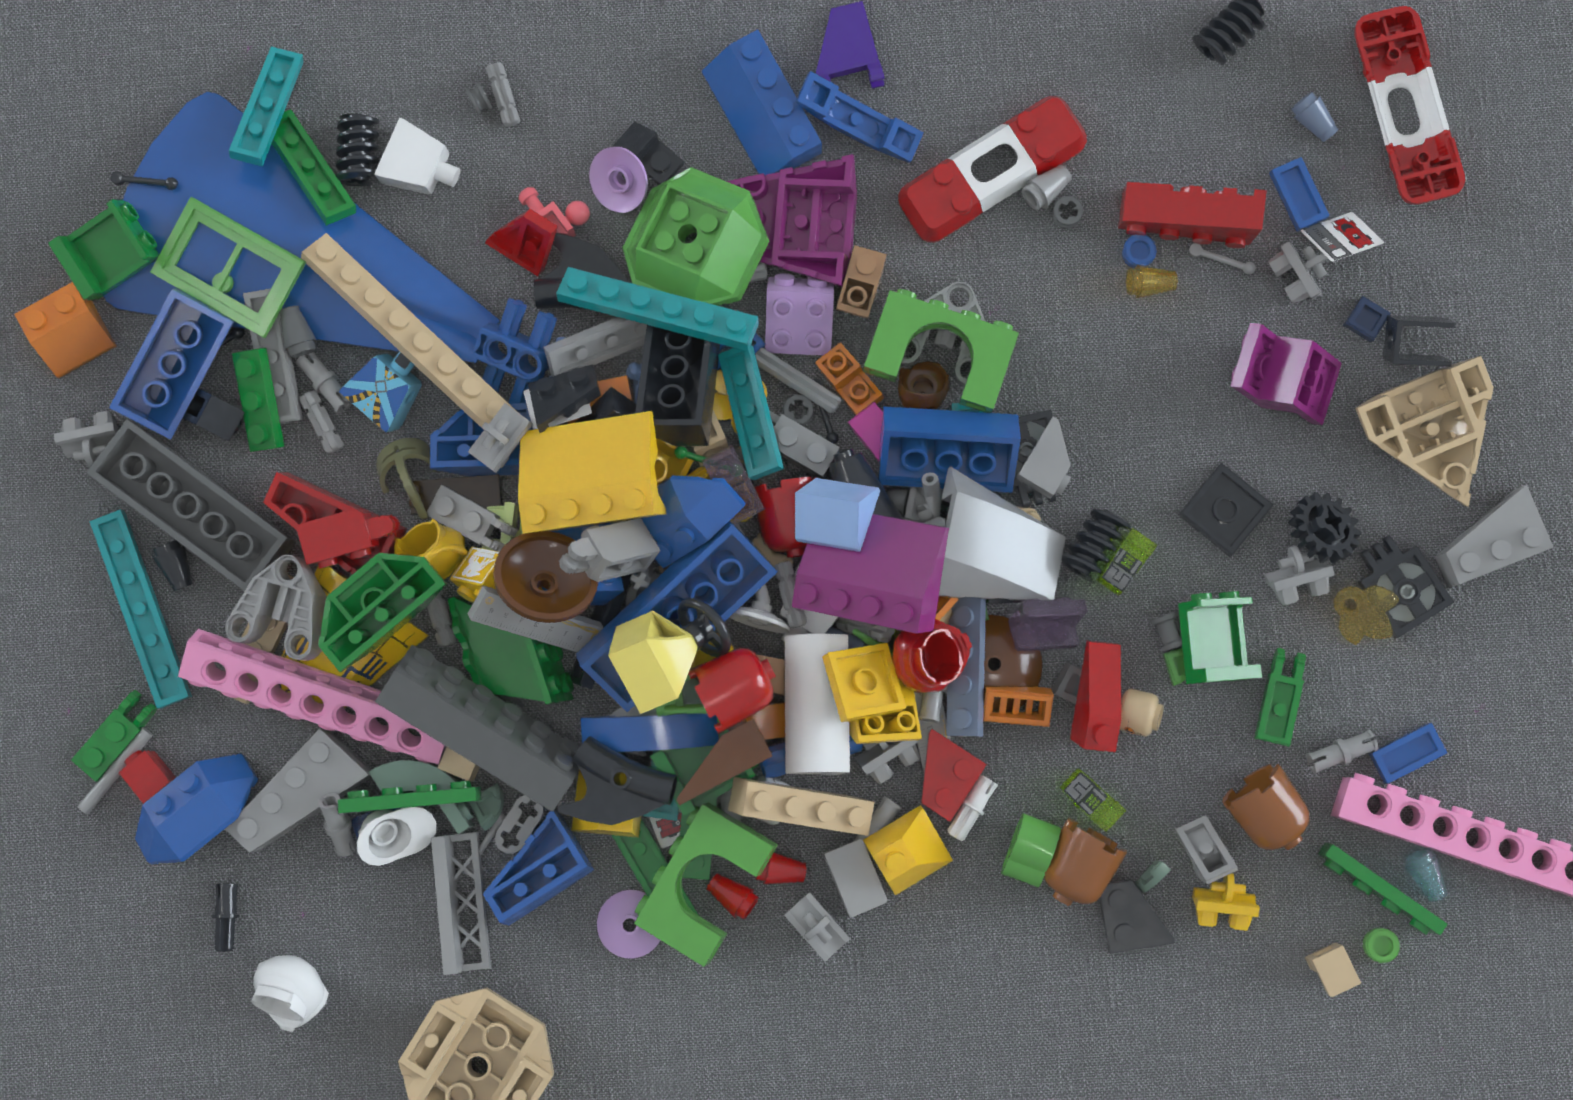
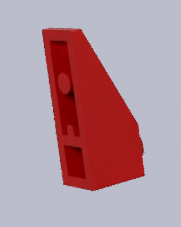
(1098, 698)

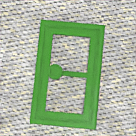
(222, 283)

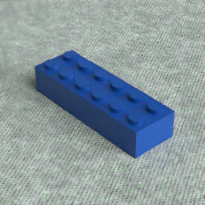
(718, 572)

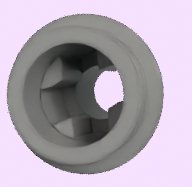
(1044, 188)

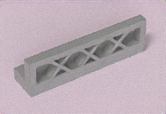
(448, 904)

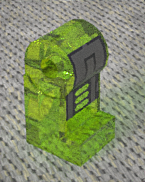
(1126, 561)
(1092, 800)

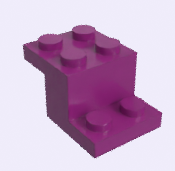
(1285, 373)

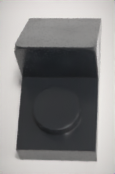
(656, 158)

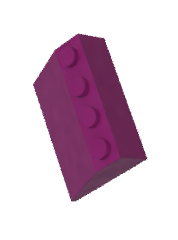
(885, 584)

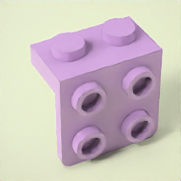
(799, 315)

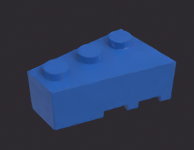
(539, 871)

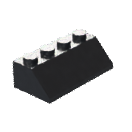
(678, 386)

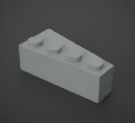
(294, 792)

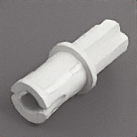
(972, 808)

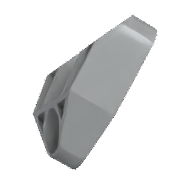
(945, 338)
(277, 597)

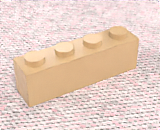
(800, 806)

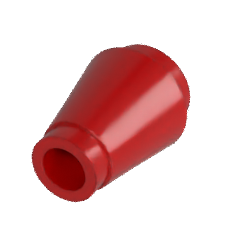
(783, 870)
(733, 896)

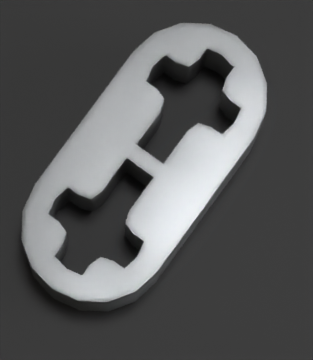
(512, 819)

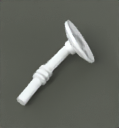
(760, 614)

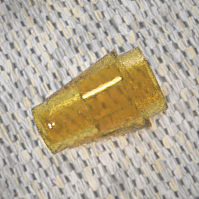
(1148, 281)

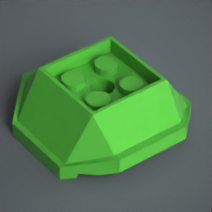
(720, 258)

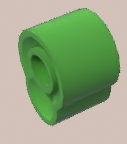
(1031, 850)

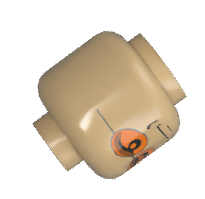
(1140, 712)

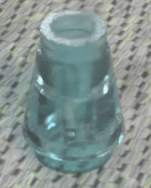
(1427, 873)

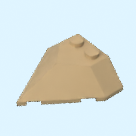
(1434, 424)

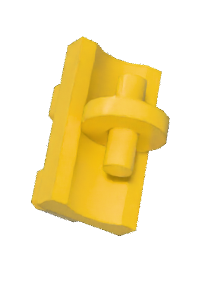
(1228, 899)

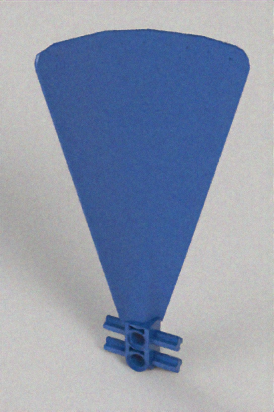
(275, 207)

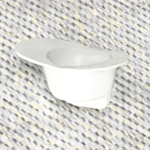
(394, 834)

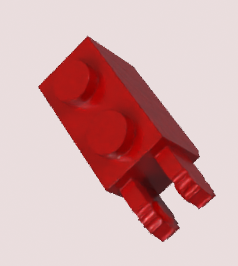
(343, 534)

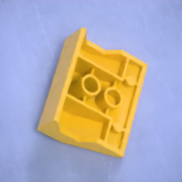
(588, 473)

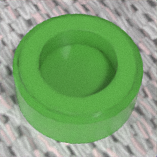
(1381, 945)

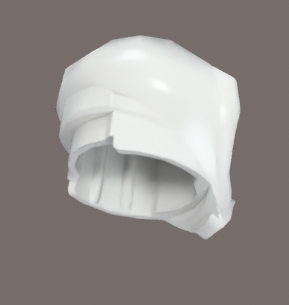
(288, 991)

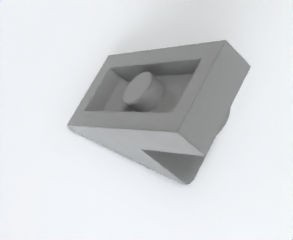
(1206, 850)

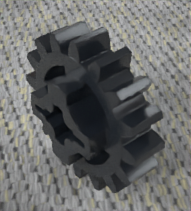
(1324, 528)

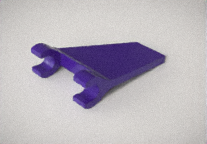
(849, 46)

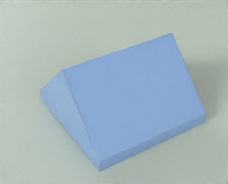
(834, 513)

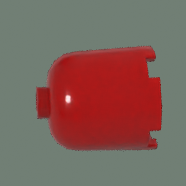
(778, 517)
(734, 686)

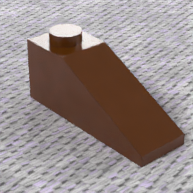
(730, 756)

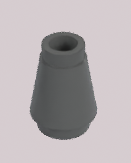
(296, 332)

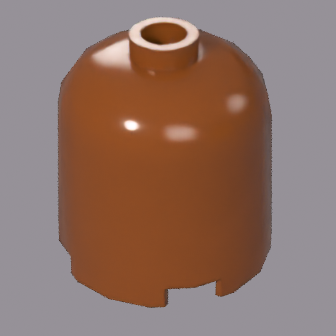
(1269, 809)
(1082, 864)

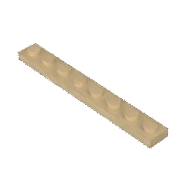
(403, 330)

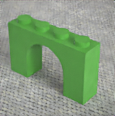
(907, 317)
(666, 911)

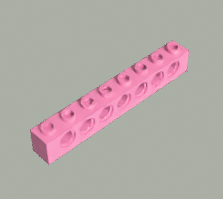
(303, 681)
(1352, 807)

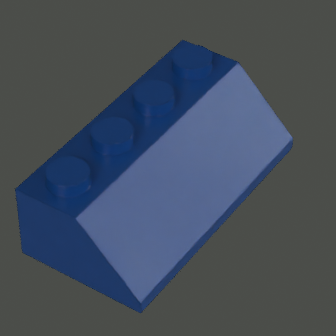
(761, 106)
(171, 363)
(933, 440)

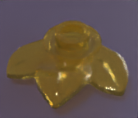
(1368, 616)

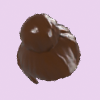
(924, 378)

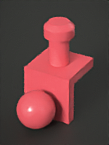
(575, 213)

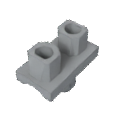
(1290, 259)
(500, 438)
(84, 441)
(1299, 570)
(876, 756)
(817, 926)

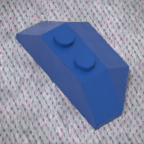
(453, 440)
(693, 514)
(194, 808)

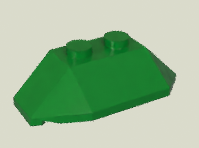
(375, 605)

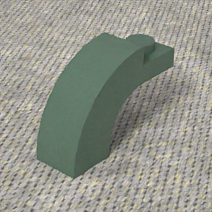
(414, 772)

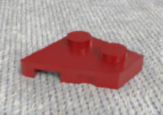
(525, 241)
(948, 775)

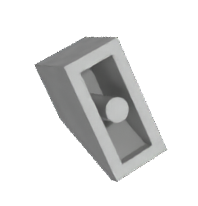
(1047, 463)

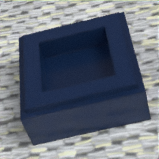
(1366, 319)

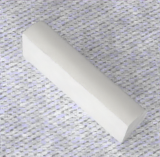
(813, 730)

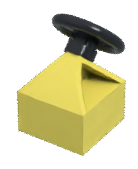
(657, 654)

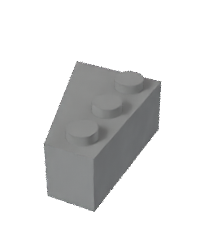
(1498, 539)

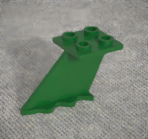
(509, 661)

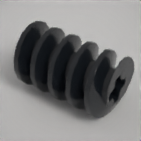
(1229, 28)
(355, 149)
(1094, 543)

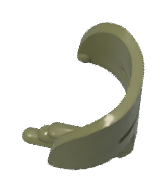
(388, 457)

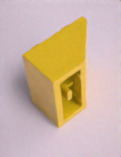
(889, 727)

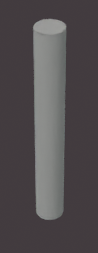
(112, 774)

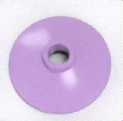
(609, 184)
(612, 931)

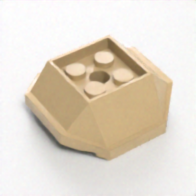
(483, 1026)

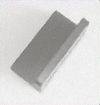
(855, 878)

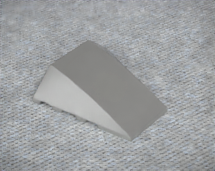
(996, 546)

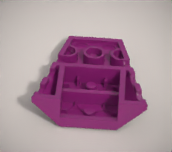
(808, 217)

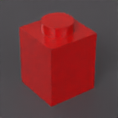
(146, 774)

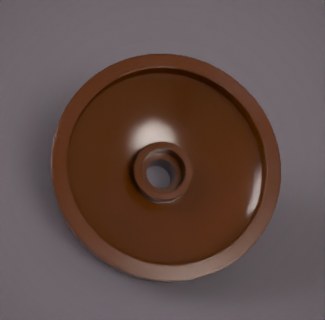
(532, 563)
(1015, 668)

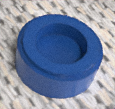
(1139, 251)

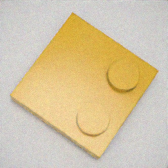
(864, 682)

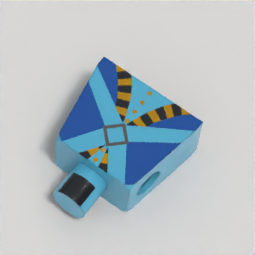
(384, 390)

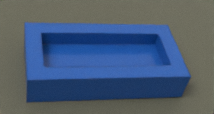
(1299, 194)
(1408, 753)

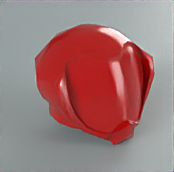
(931, 658)

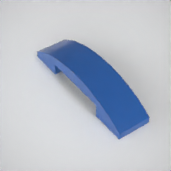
(858, 120)
(651, 731)

